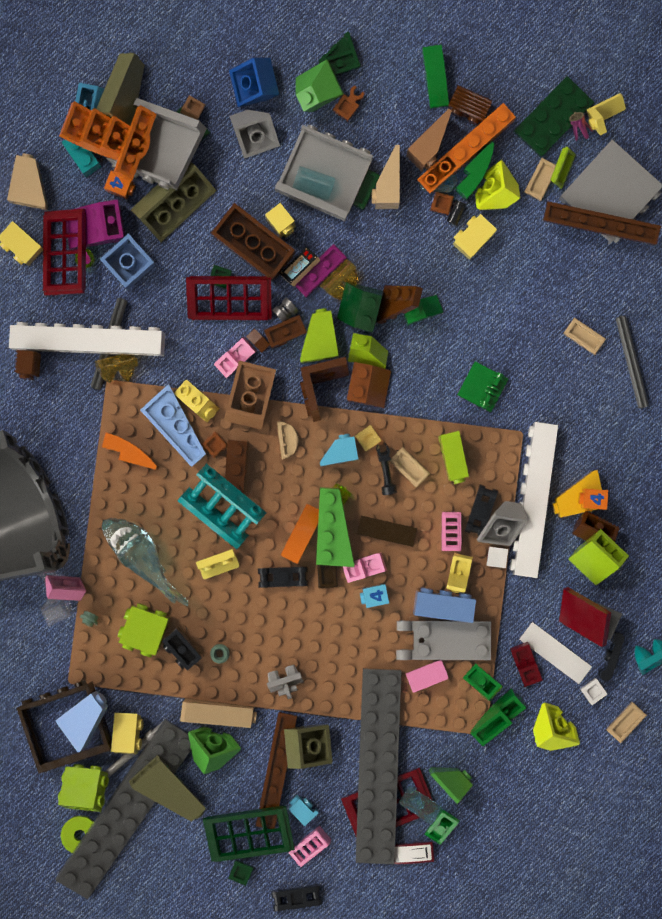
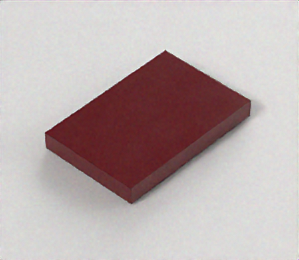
(585, 617)

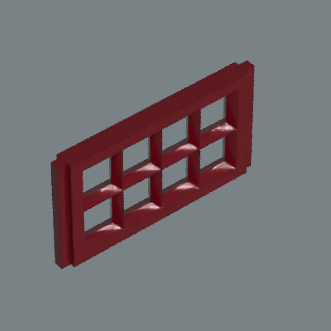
(64, 216)
(265, 297)
(418, 779)

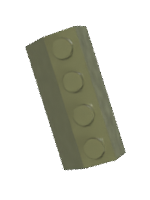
(167, 209)

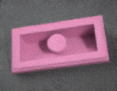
(64, 588)
(427, 676)

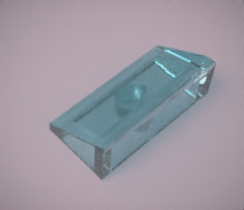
(313, 183)
(420, 805)

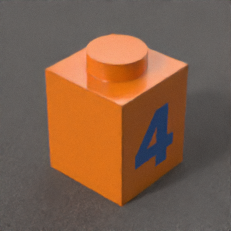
(119, 186)
(593, 499)

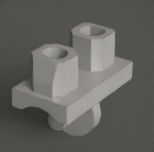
(287, 684)

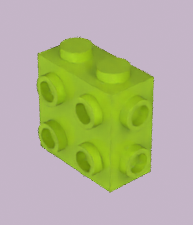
(143, 629)
(83, 788)

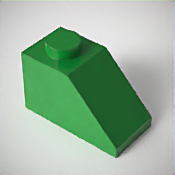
(427, 308)

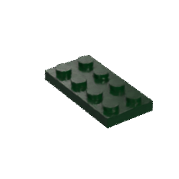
(551, 117)

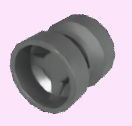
(281, 313)

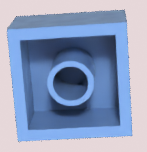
(128, 262)

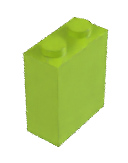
(598, 557)

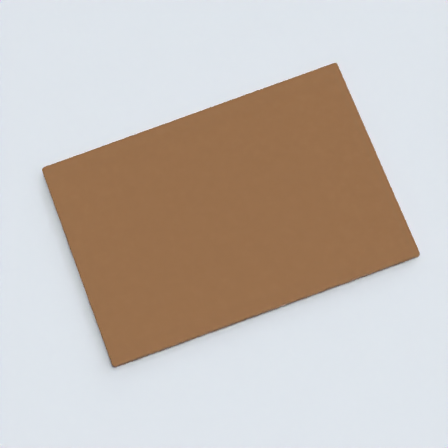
(271, 628)

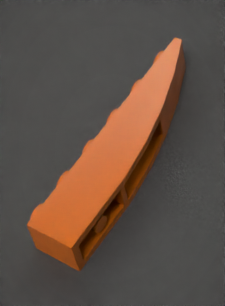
(467, 148)

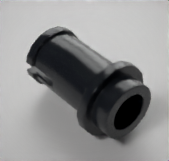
(456, 212)

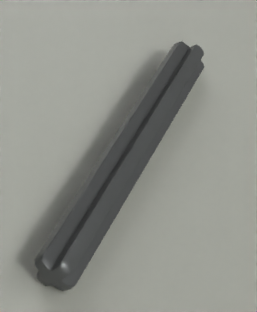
(116, 319)
(632, 362)

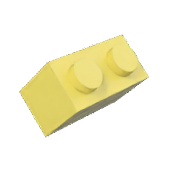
(280, 221)
(474, 236)
(20, 243)
(126, 733)

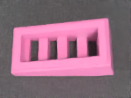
(444, 547)
(322, 836)

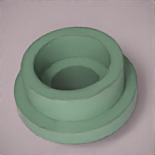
(89, 619)
(215, 658)

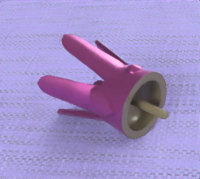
(578, 120)

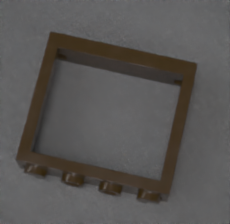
(32, 737)

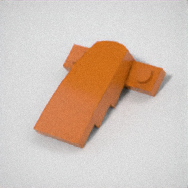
(110, 136)

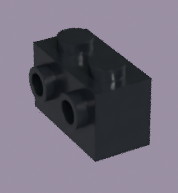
(182, 648)

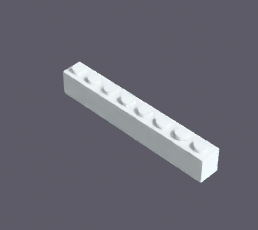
(87, 340)
(535, 498)

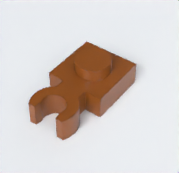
(347, 105)

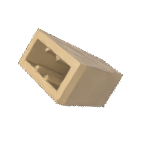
(27, 184)

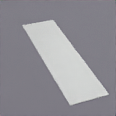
(555, 653)

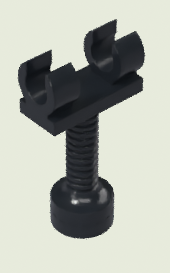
(383, 457)

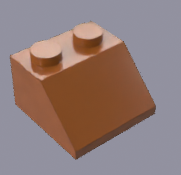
(368, 385)

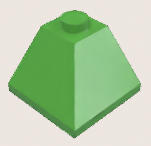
(317, 87)
(452, 781)

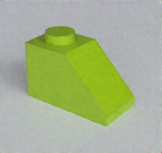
(368, 351)

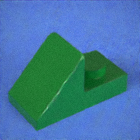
(482, 682)
(441, 827)

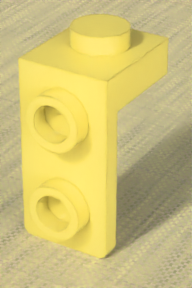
(603, 111)
(196, 401)
(459, 573)

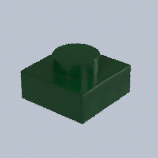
(220, 271)
(240, 872)

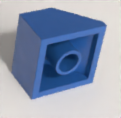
(254, 81)

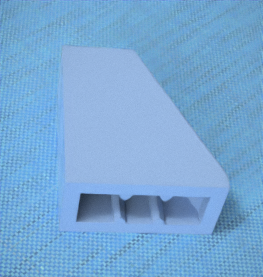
(83, 719)

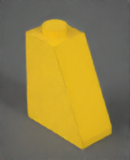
(567, 502)

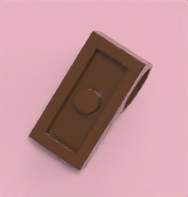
(285, 331)

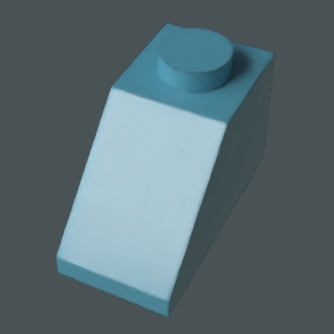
(341, 451)

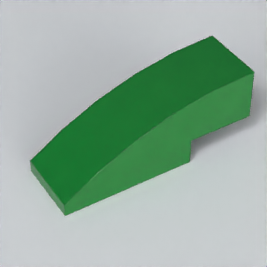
(435, 76)
(475, 172)
(498, 717)

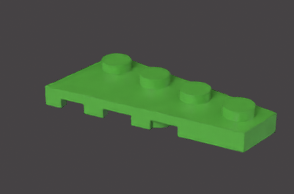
(333, 537)

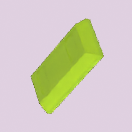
(563, 167)

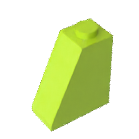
(320, 338)
(454, 457)

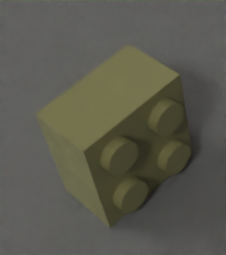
(308, 746)

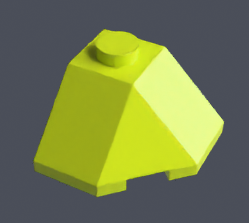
(498, 190)
(553, 730)

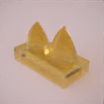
(333, 284)
(122, 363)

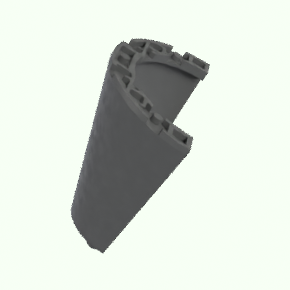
(30, 516)

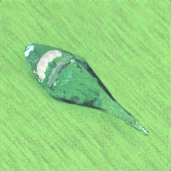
(138, 552)

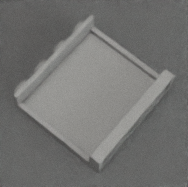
(171, 147)
(329, 157)
(613, 186)

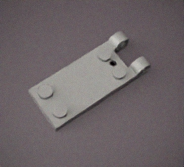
(447, 640)

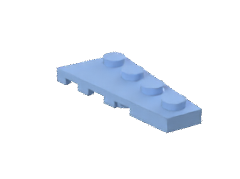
(173, 424)

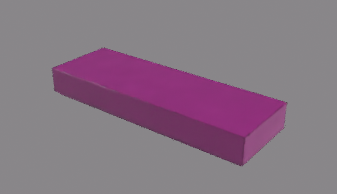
(328, 263)

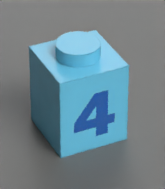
(374, 596)

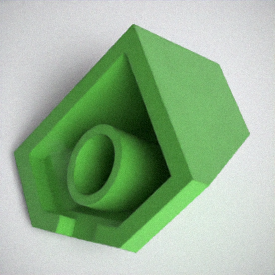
(211, 749)

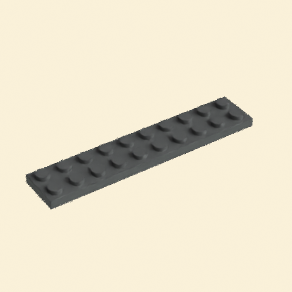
(378, 766)
(120, 815)

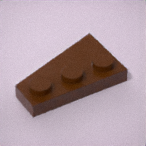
(398, 300)

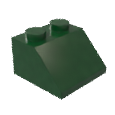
(359, 306)

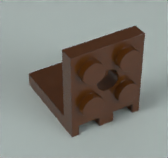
(320, 373)

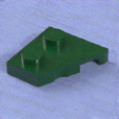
(342, 56)

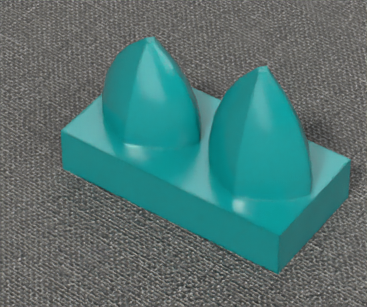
(647, 661)

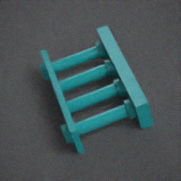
(211, 516)

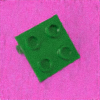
(482, 386)

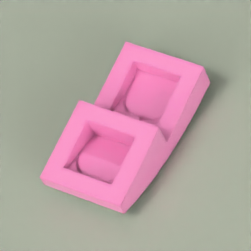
(229, 361)
(365, 567)

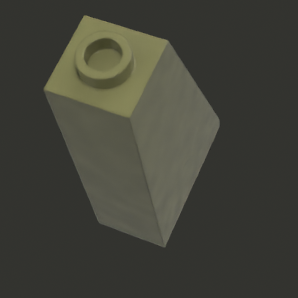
(122, 88)
(166, 788)

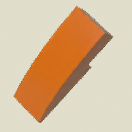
(128, 451)
(301, 534)

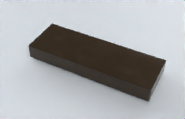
(387, 531)

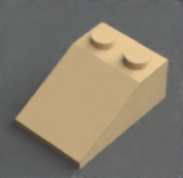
(388, 185)

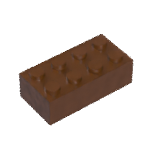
(253, 242)

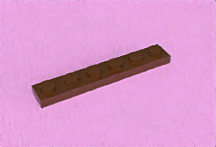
(601, 223)
(276, 768)

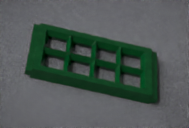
(284, 828)

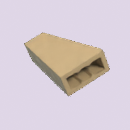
(217, 713)

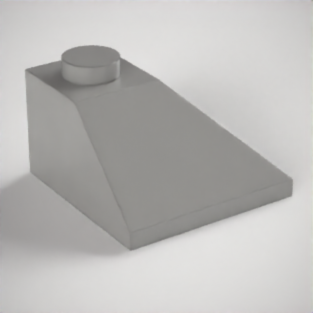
(254, 132)
(504, 524)

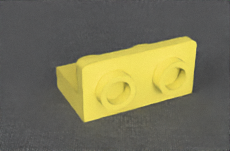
(218, 564)

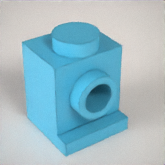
(302, 809)

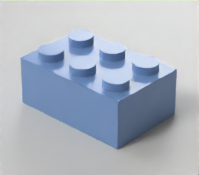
(444, 605)

